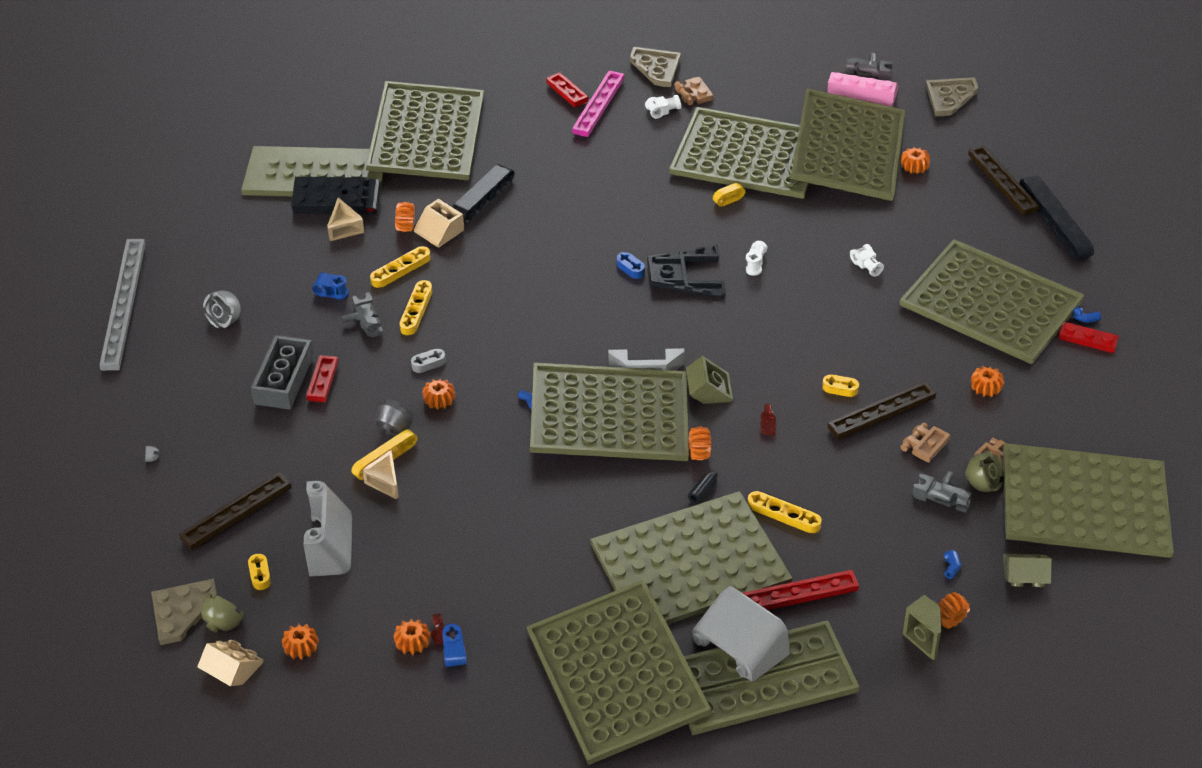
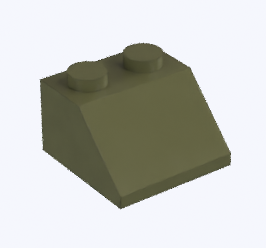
(708, 382)
(1027, 569)
(923, 625)

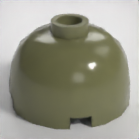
(984, 472)
(220, 614)

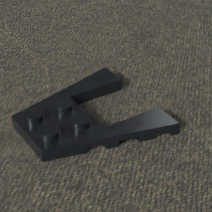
(670, 272)

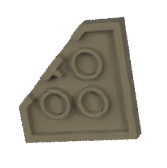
(656, 65)
(950, 94)
(179, 609)

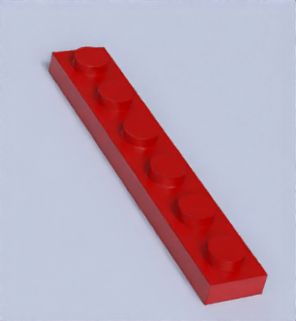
(805, 590)

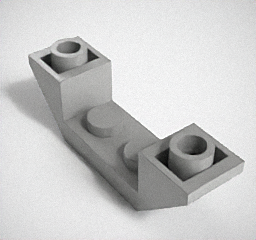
(673, 360)

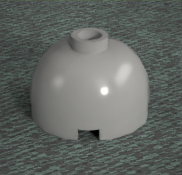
(222, 308)

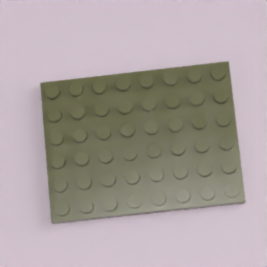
(425, 130)
(848, 144)
(739, 150)
(992, 301)
(609, 412)
(1086, 500)
(693, 556)
(617, 671)

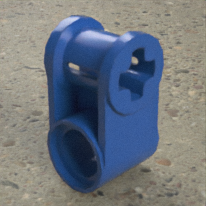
(330, 285)
(453, 648)

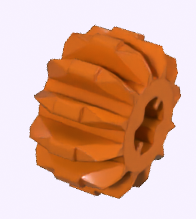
(915, 160)
(404, 216)
(987, 381)
(438, 394)
(699, 443)
(953, 609)
(412, 636)
(300, 641)

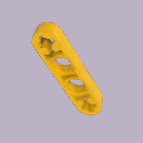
(382, 276)
(416, 307)
(399, 444)
(767, 501)

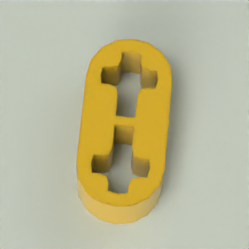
(729, 194)
(840, 385)
(262, 571)

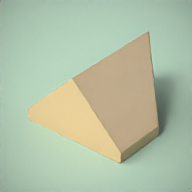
(344, 222)
(382, 475)

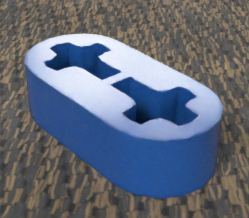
(630, 265)

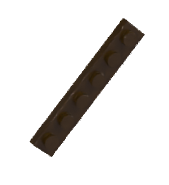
(1003, 180)
(881, 410)
(235, 511)

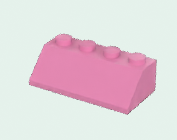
(863, 88)

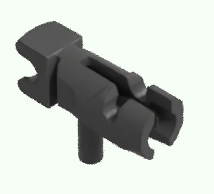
(869, 67)
(366, 314)
(942, 492)

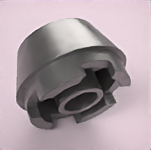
(392, 417)

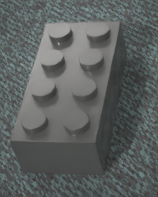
(282, 372)

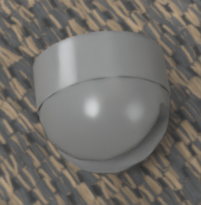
(150, 456)

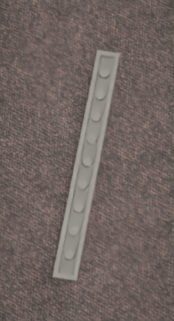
(122, 305)

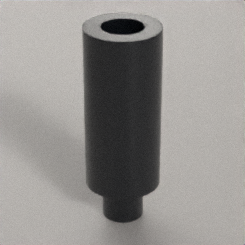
(702, 487)

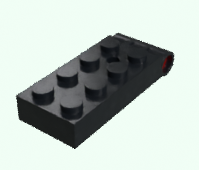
(320, 194)

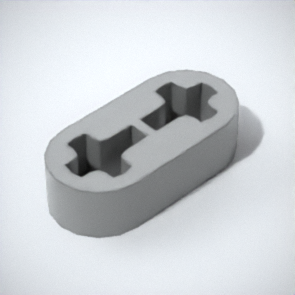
(428, 360)

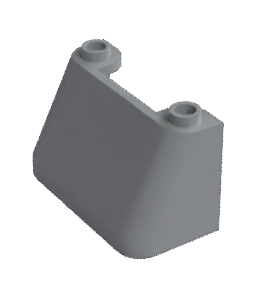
(329, 546)
(744, 632)

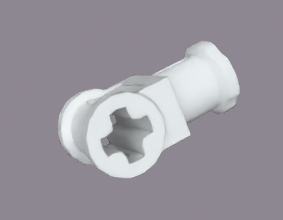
(662, 105)
(755, 258)
(866, 258)

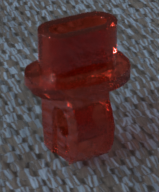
(768, 417)
(437, 634)

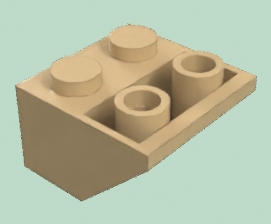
(439, 223)
(229, 662)

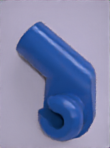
(1086, 318)
(527, 396)
(955, 563)

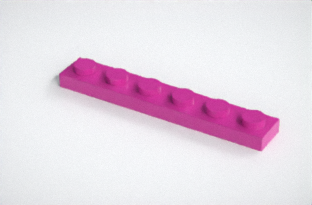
(598, 104)

